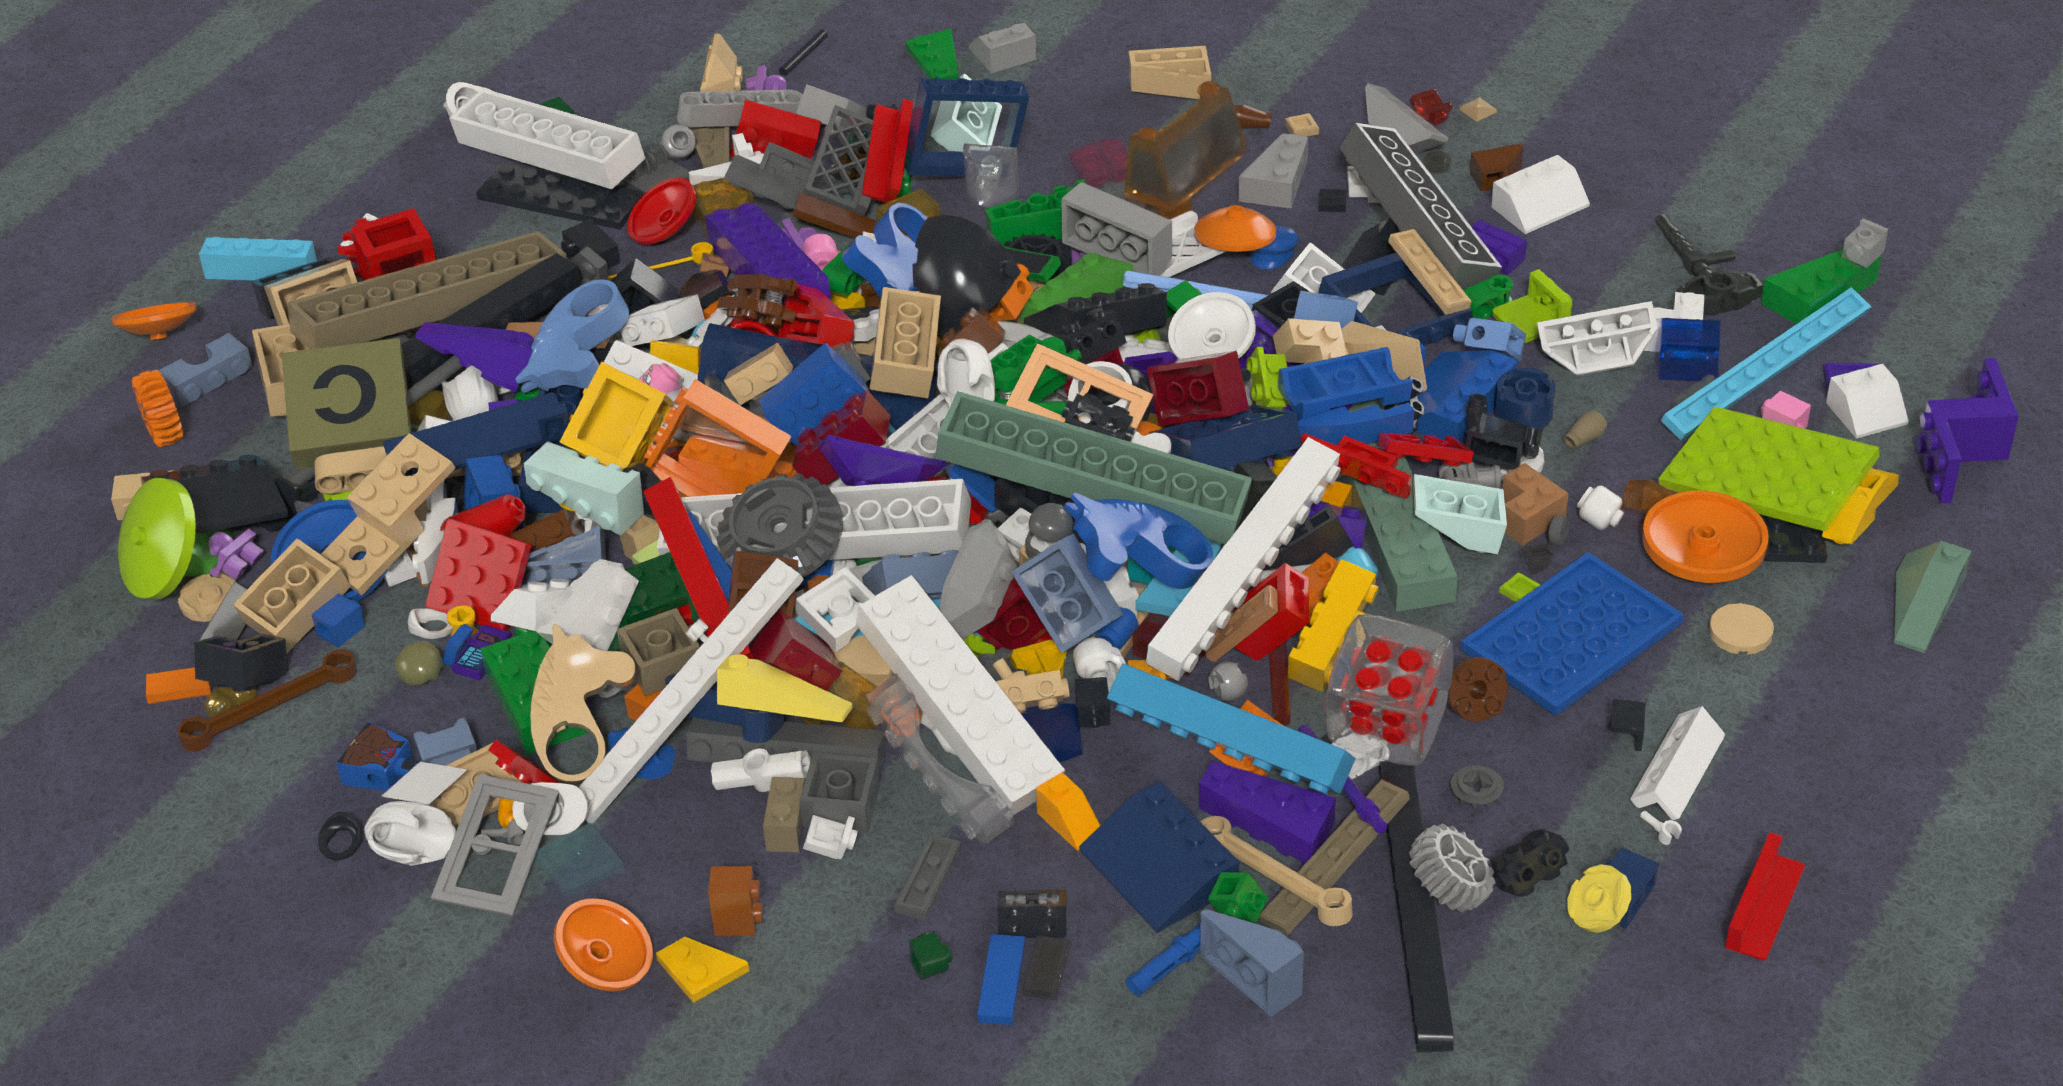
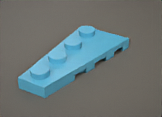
(1164, 599)

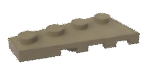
(712, 145)

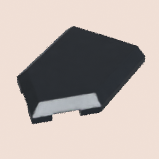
(708, 286)

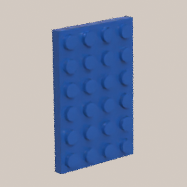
(1573, 632)

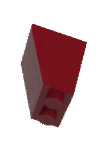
(1015, 621)
(796, 651)

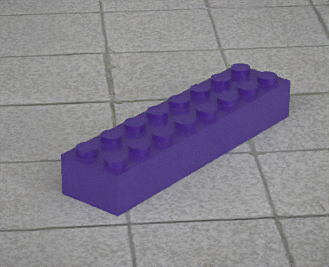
(757, 245)

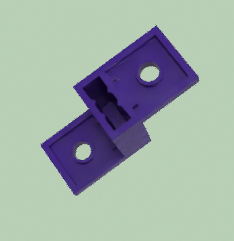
(1967, 430)

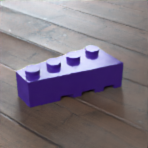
(1268, 809)

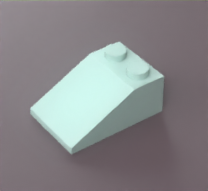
(1462, 511)

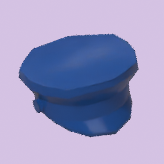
(1277, 252)

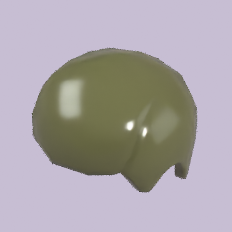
(419, 663)

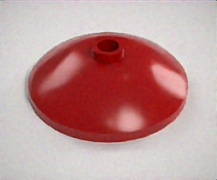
(662, 211)

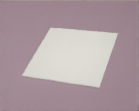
(424, 783)

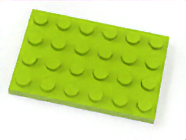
(1771, 467)

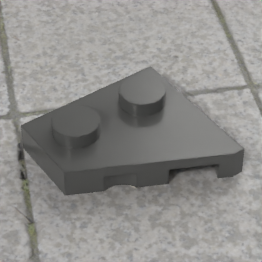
(590, 266)

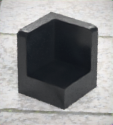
(1629, 718)

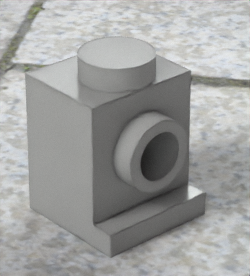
(1865, 243)

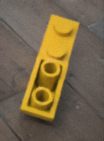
(1861, 507)

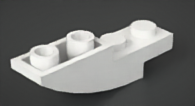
(430, 540)

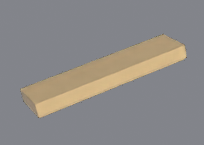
(1429, 271)

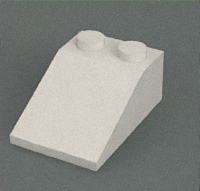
(1310, 269)

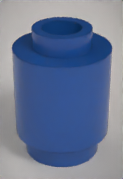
(1119, 630)

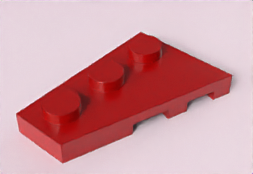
(1449, 450)
(519, 765)

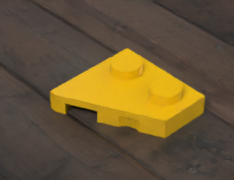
(1039, 658)
(699, 967)

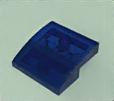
(1689, 349)
(1057, 729)

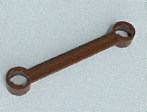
(266, 700)

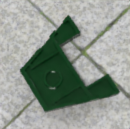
(657, 592)

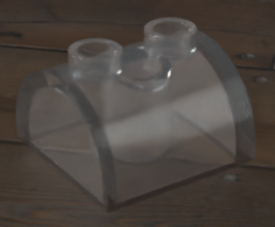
(990, 174)

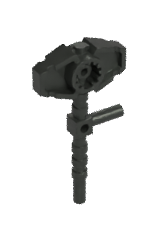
(1721, 289)

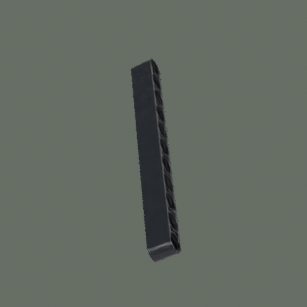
(1417, 922)

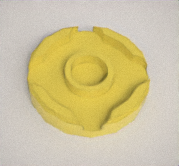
(1599, 898)

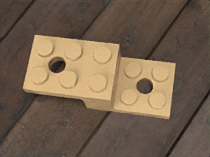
(386, 512)

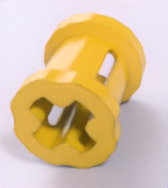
(462, 615)

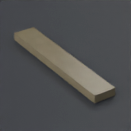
(1333, 858)

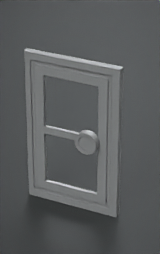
(485, 787)

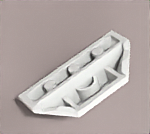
(1599, 338)

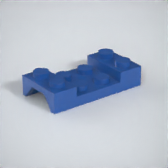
(1342, 381)

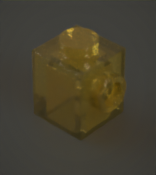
(430, 404)

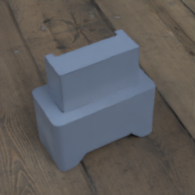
(445, 745)

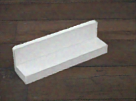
(1679, 762)

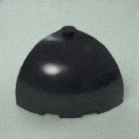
(962, 267)

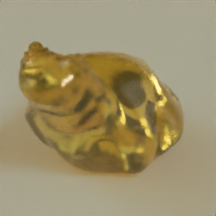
(225, 699)

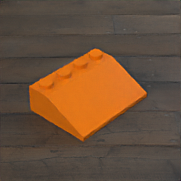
(731, 462)

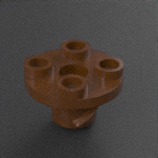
(1478, 689)

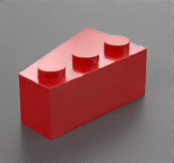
(768, 124)
(816, 319)

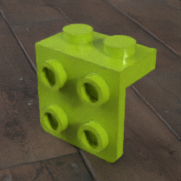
(1543, 303)

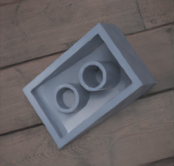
(1253, 959)

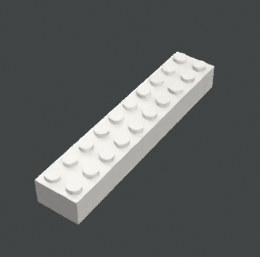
(875, 518)

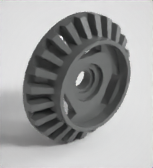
(783, 501)

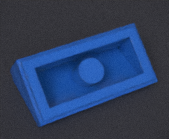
(976, 482)

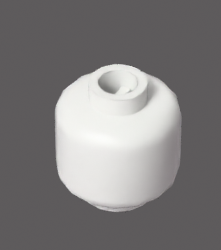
(1600, 507)

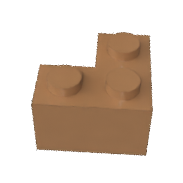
(1531, 503)

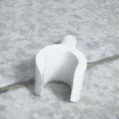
(1663, 828)

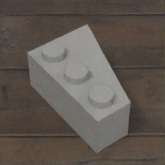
(1276, 173)

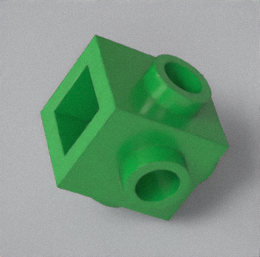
(1238, 896)

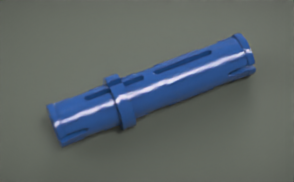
(1182, 950)

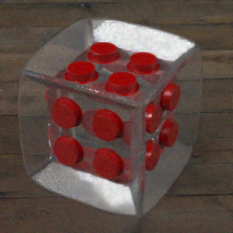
(1388, 689)

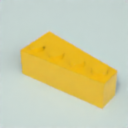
(1319, 645)

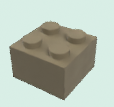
(657, 648)

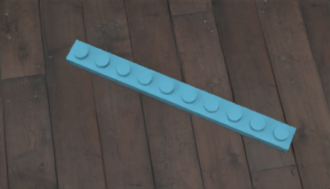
(1766, 362)

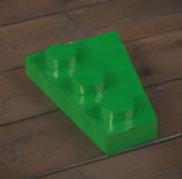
(935, 54)

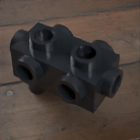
(1103, 419)
(1530, 861)

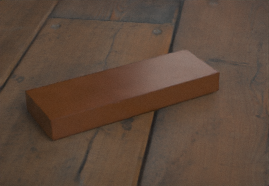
(832, 216)

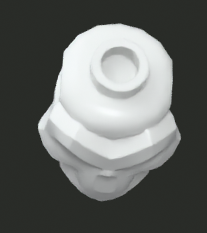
(1097, 659)

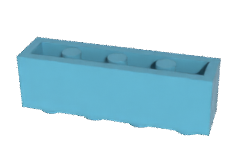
(252, 257)

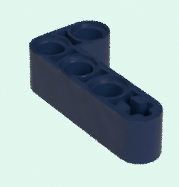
(756, 724)

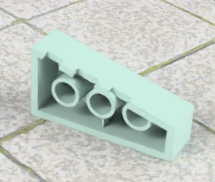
(586, 486)

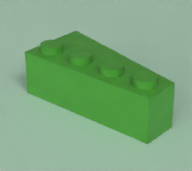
(1082, 279)

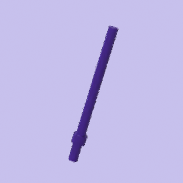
(1365, 807)

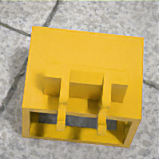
(616, 418)

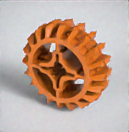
(157, 408)

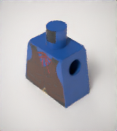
(375, 759)

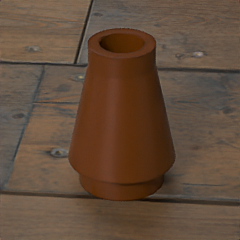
(1252, 117)

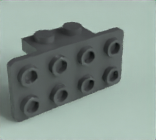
(777, 177)

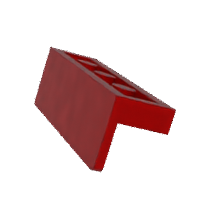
(887, 151)
(1764, 901)

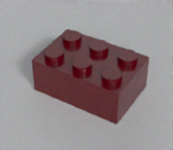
(1198, 388)
(859, 420)

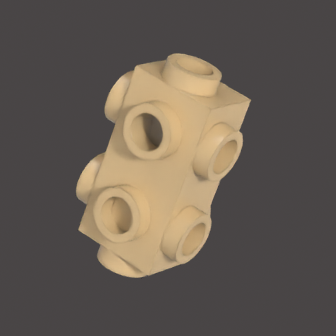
(1031, 690)

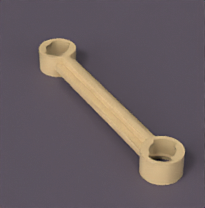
(1284, 876)

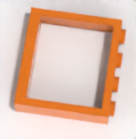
(726, 414)

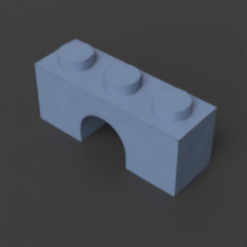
(226, 361)

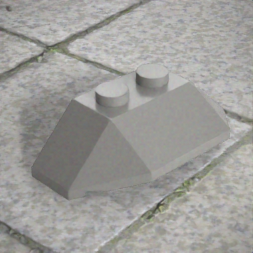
(1390, 112)
(977, 579)

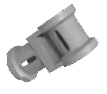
(1469, 474)

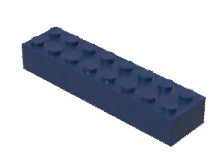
(729, 347)

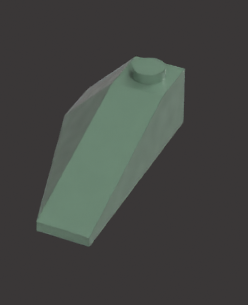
(1925, 591)

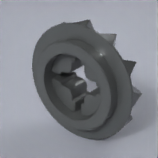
(1465, 779)

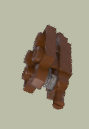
(759, 305)

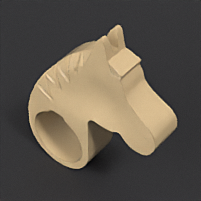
(564, 681)

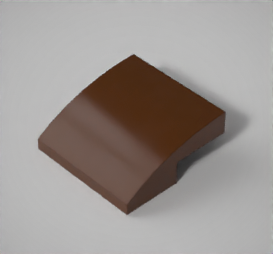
(747, 570)

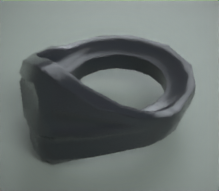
(339, 822)

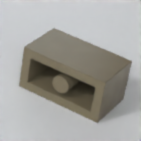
(783, 815)

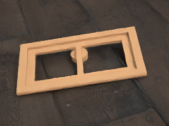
(1044, 356)

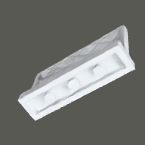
(1184, 235)

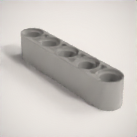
(725, 107)

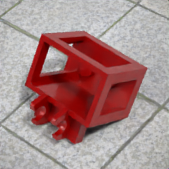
(388, 244)

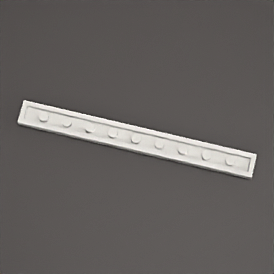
(687, 687)

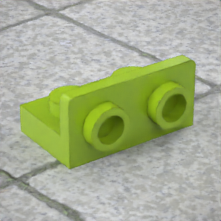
(1264, 376)

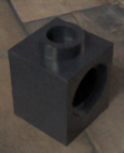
(1092, 702)

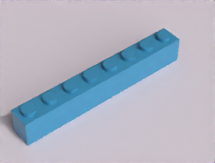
(1232, 729)

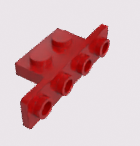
(1369, 465)

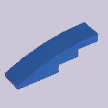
(1360, 425)

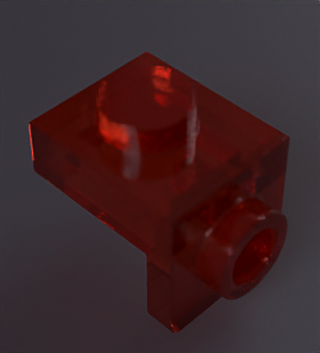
(1430, 106)

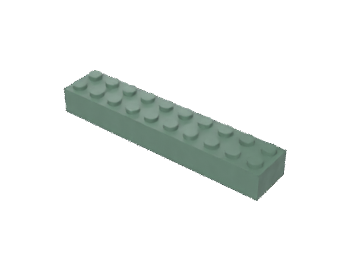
(1089, 463)
(1403, 545)

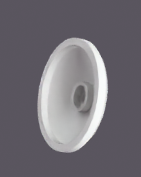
(1210, 319)

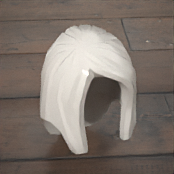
(966, 369)
(468, 394)
(409, 832)

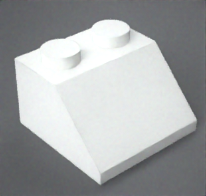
(1867, 401)
(524, 604)

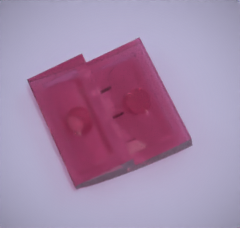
(1101, 161)

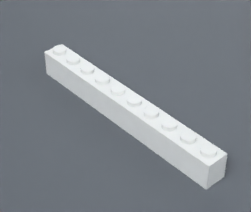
(1243, 560)

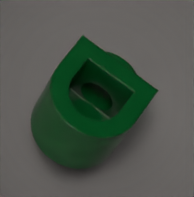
(929, 955)

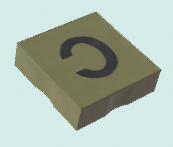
(344, 398)

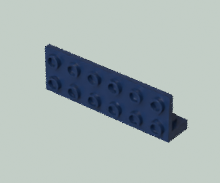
(494, 431)

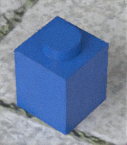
(338, 620)

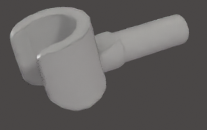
(512, 832)

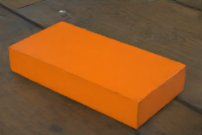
(175, 685)

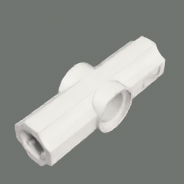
(759, 768)

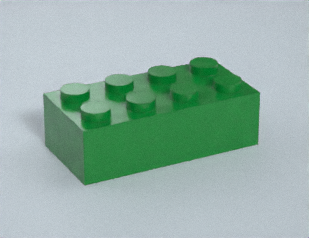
(512, 674)

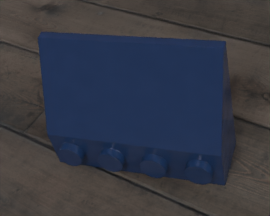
(1236, 438)
(1158, 856)

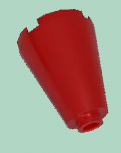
(498, 515)

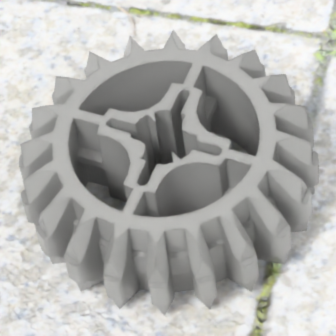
(1452, 867)

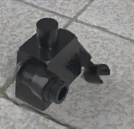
(1497, 439)

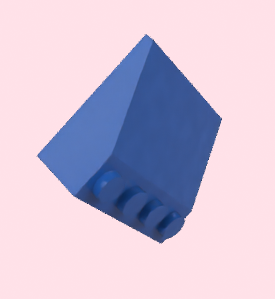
(1451, 382)

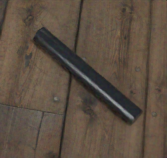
(801, 54)

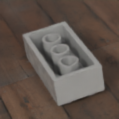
(1116, 229)

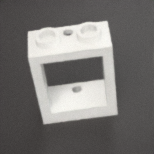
(662, 320)

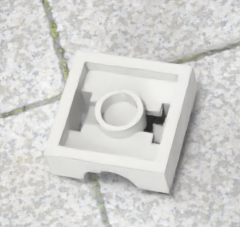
(837, 598)

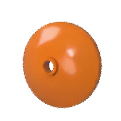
(1235, 229)
(154, 319)
(603, 944)

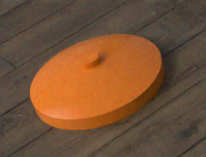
(1705, 536)

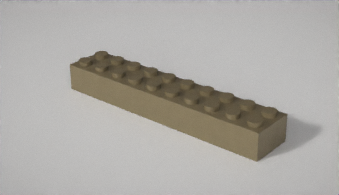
(414, 294)

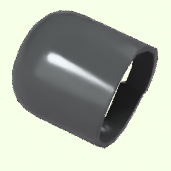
(1048, 523)

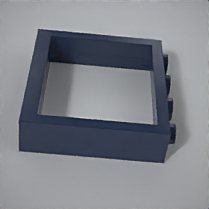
(986, 90)
(1385, 271)

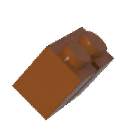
(734, 901)

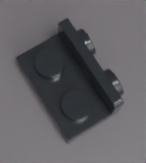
(1032, 913)

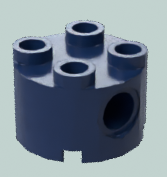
(1525, 397)

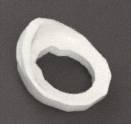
(423, 615)

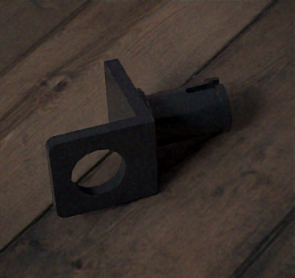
(290, 494)

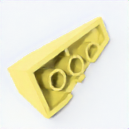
(765, 688)

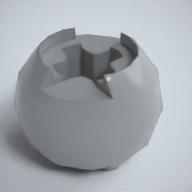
(1228, 681)

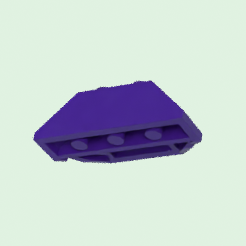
(872, 465)

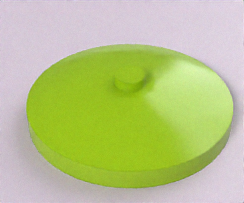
(156, 538)

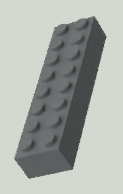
(1417, 201)

